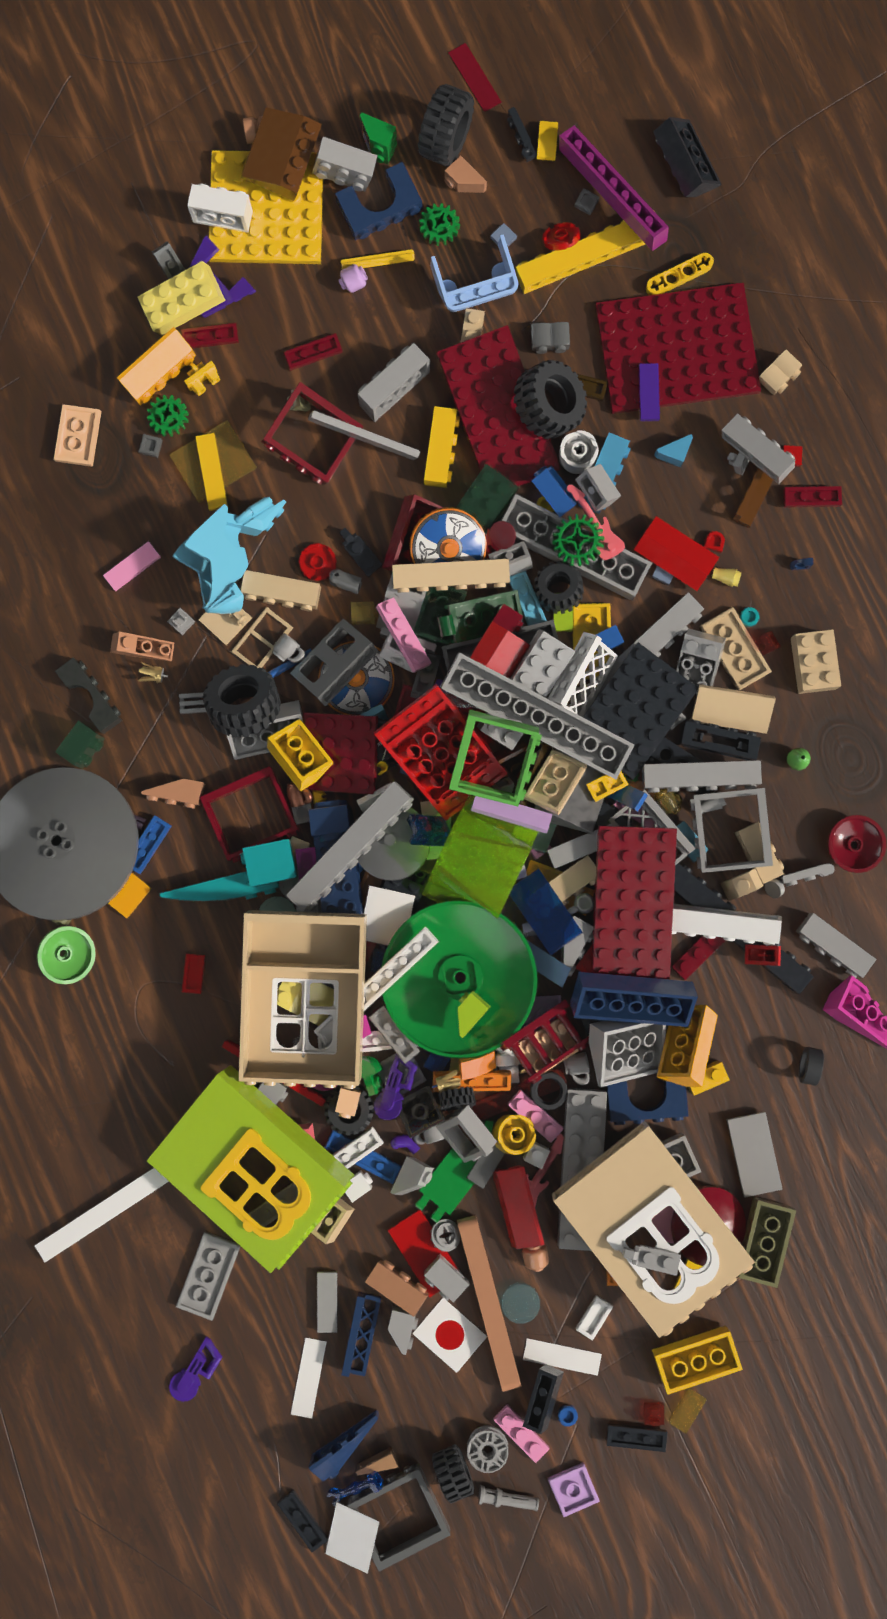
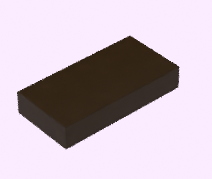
(594, 387)

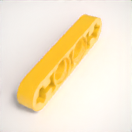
(677, 271)

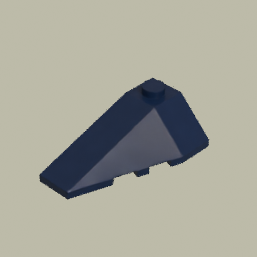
(330, 1458)

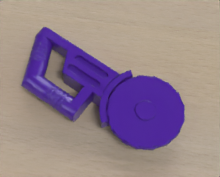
(389, 1103)
(185, 1383)

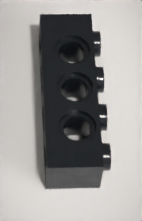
(675, 754)

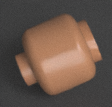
(536, 1257)

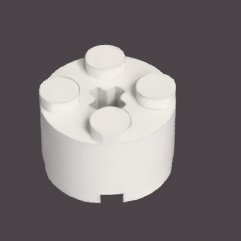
(571, 444)

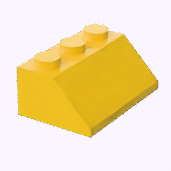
(299, 754)

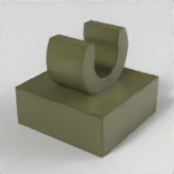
(300, 404)

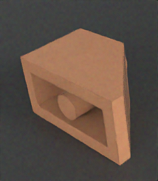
(464, 177)

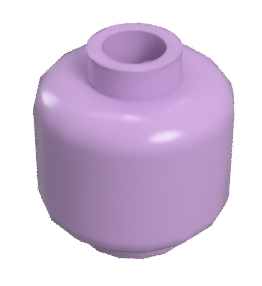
(353, 278)

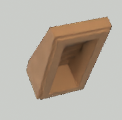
(382, 1461)

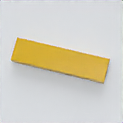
(211, 471)

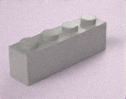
(758, 448)
(835, 945)

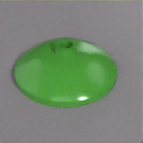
(77, 959)

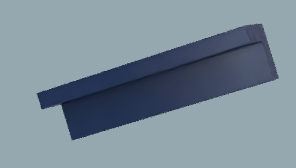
(354, 1333)

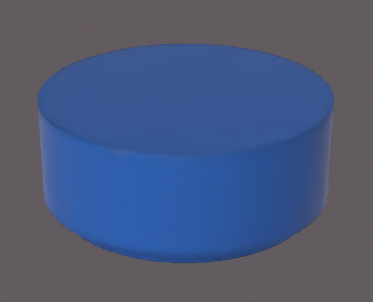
(567, 1415)

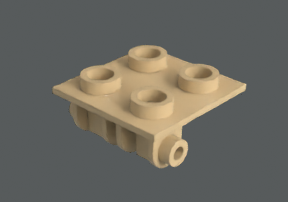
(225, 625)

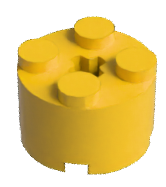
(523, 1130)

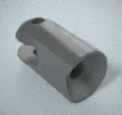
(345, 581)

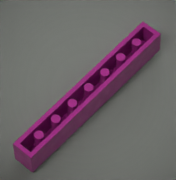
(613, 188)

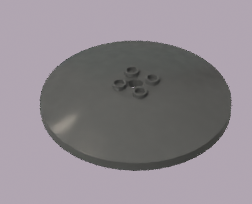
(94, 849)

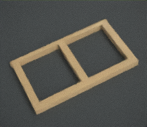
(251, 631)

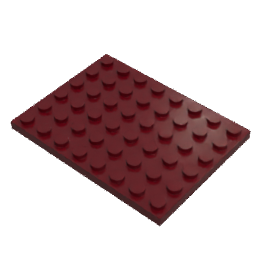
(693, 335)

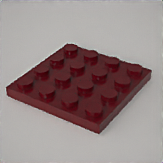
(351, 746)

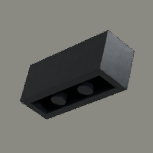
(543, 1399)

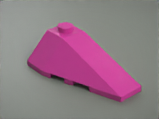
(857, 1010)

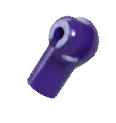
(404, 1141)

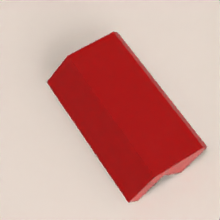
(676, 553)
(500, 650)
(518, 1207)

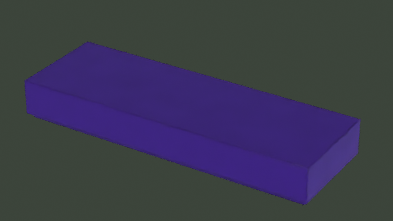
(649, 392)

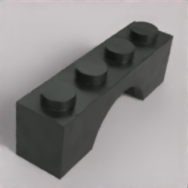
(75, 676)

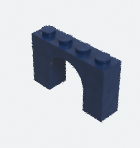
(363, 221)
(672, 1105)

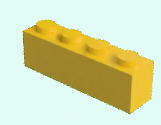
(440, 447)

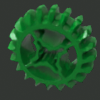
(577, 523)

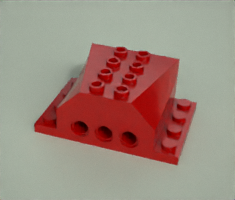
(426, 746)

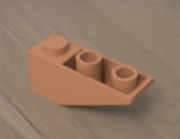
(141, 646)
(181, 791)

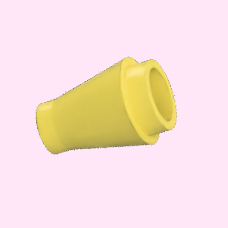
(727, 576)

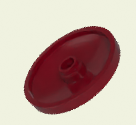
(729, 1211)

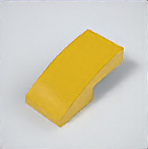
(547, 140)
(605, 786)

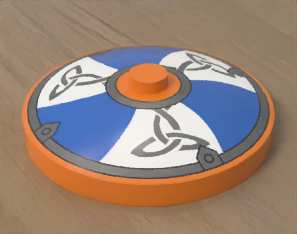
(447, 537)
(366, 689)

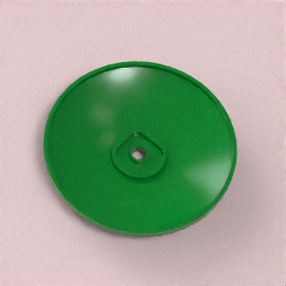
(496, 967)

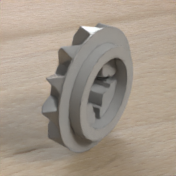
(448, 1227)

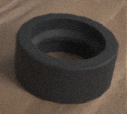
(811, 1066)
(559, 1100)

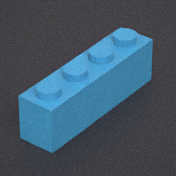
(610, 458)

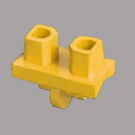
(199, 374)

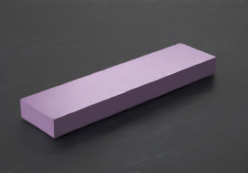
(520, 815)

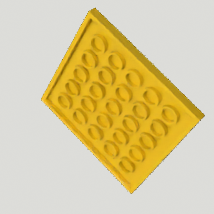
(279, 227)

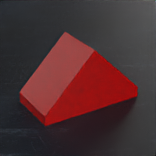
(762, 955)

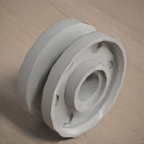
(489, 1461)

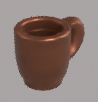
(296, 797)

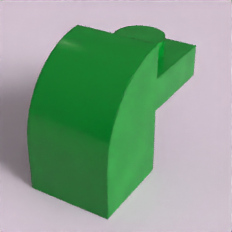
(370, 1068)

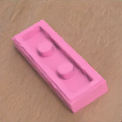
(132, 566)

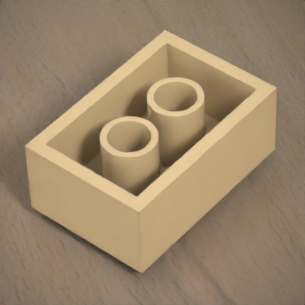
(815, 661)

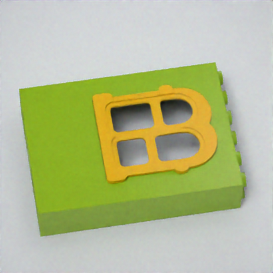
(213, 1140)

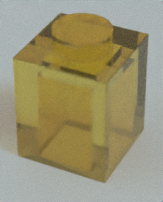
(363, 613)

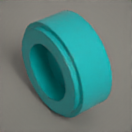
(749, 616)

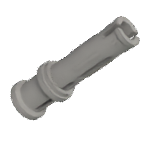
(500, 1498)

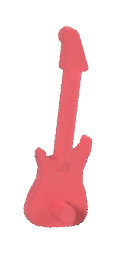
(612, 544)
(535, 1186)

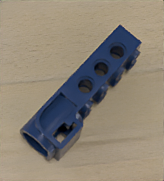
(327, 826)

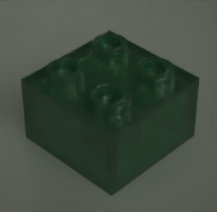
(80, 745)

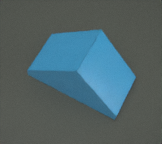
(674, 452)

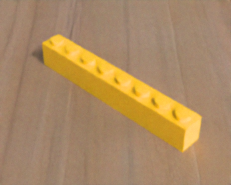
(584, 254)

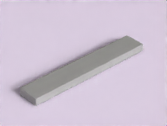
(363, 435)

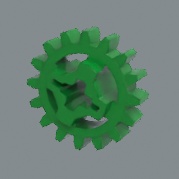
(443, 231)
(162, 409)

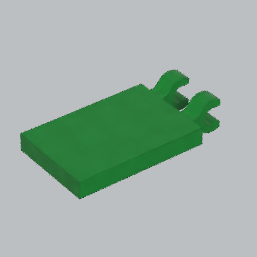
(447, 1185)

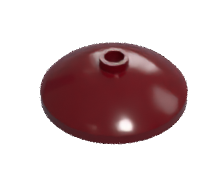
(869, 844)

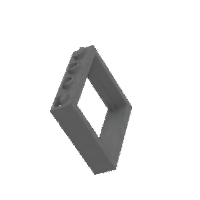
(422, 1540)

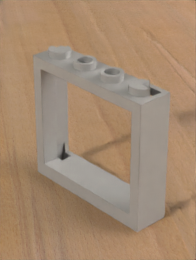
(764, 826)

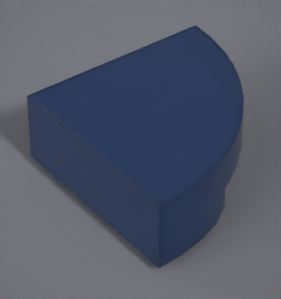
(801, 564)

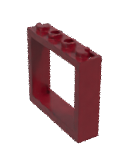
(288, 456)
(237, 786)

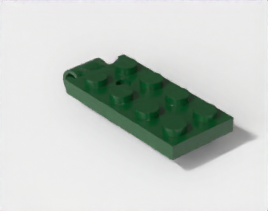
(481, 612)

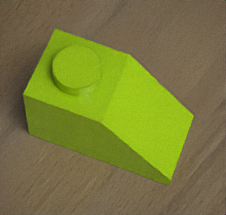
(470, 1011)

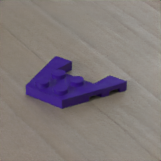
(237, 292)

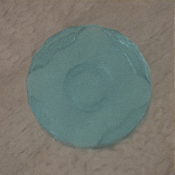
(520, 1303)

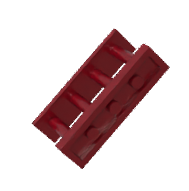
(544, 1023)

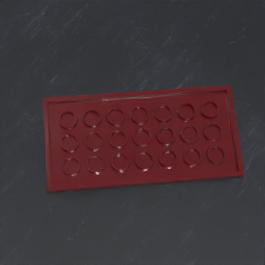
(483, 385)
(634, 901)

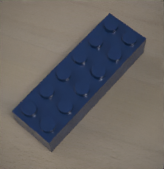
(633, 999)

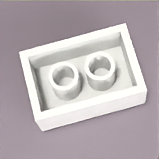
(220, 207)

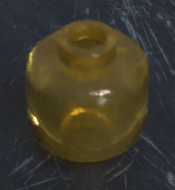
(668, 801)

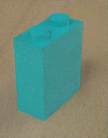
(269, 863)

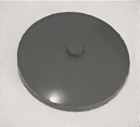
(393, 855)

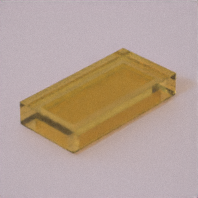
(687, 1410)

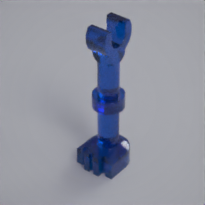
(373, 1481)

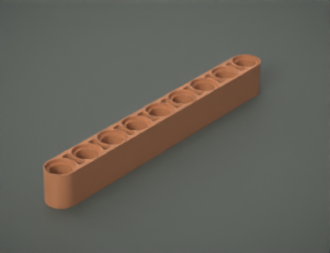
(489, 1303)

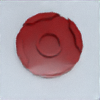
(561, 236)
(317, 562)

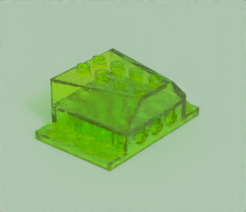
(480, 860)

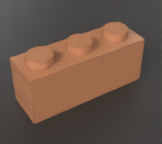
(397, 1287)

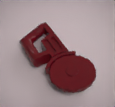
(499, 536)

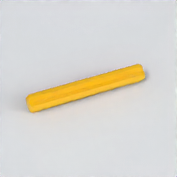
(380, 259)

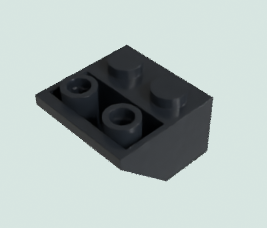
(411, 885)

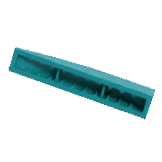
(221, 889)

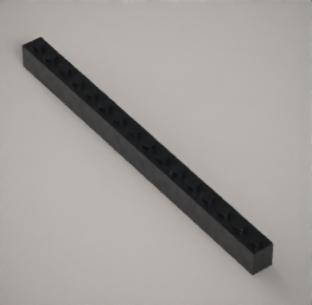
(695, 893)

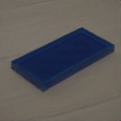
(545, 912)

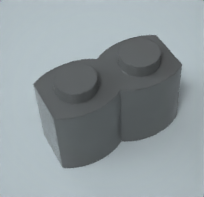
(550, 337)

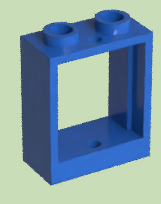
(554, 490)

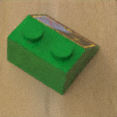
(379, 137)

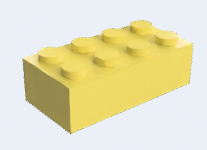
(181, 298)

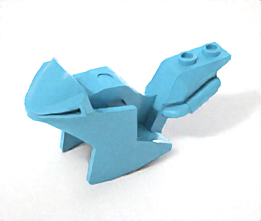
(218, 556)

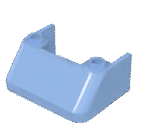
(503, 283)

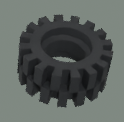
(456, 1098)

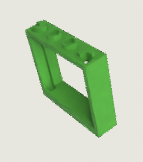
(488, 792)

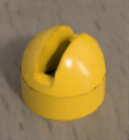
(317, 796)

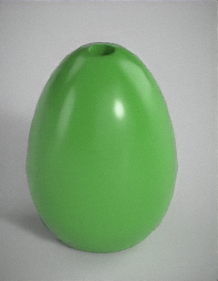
(798, 758)

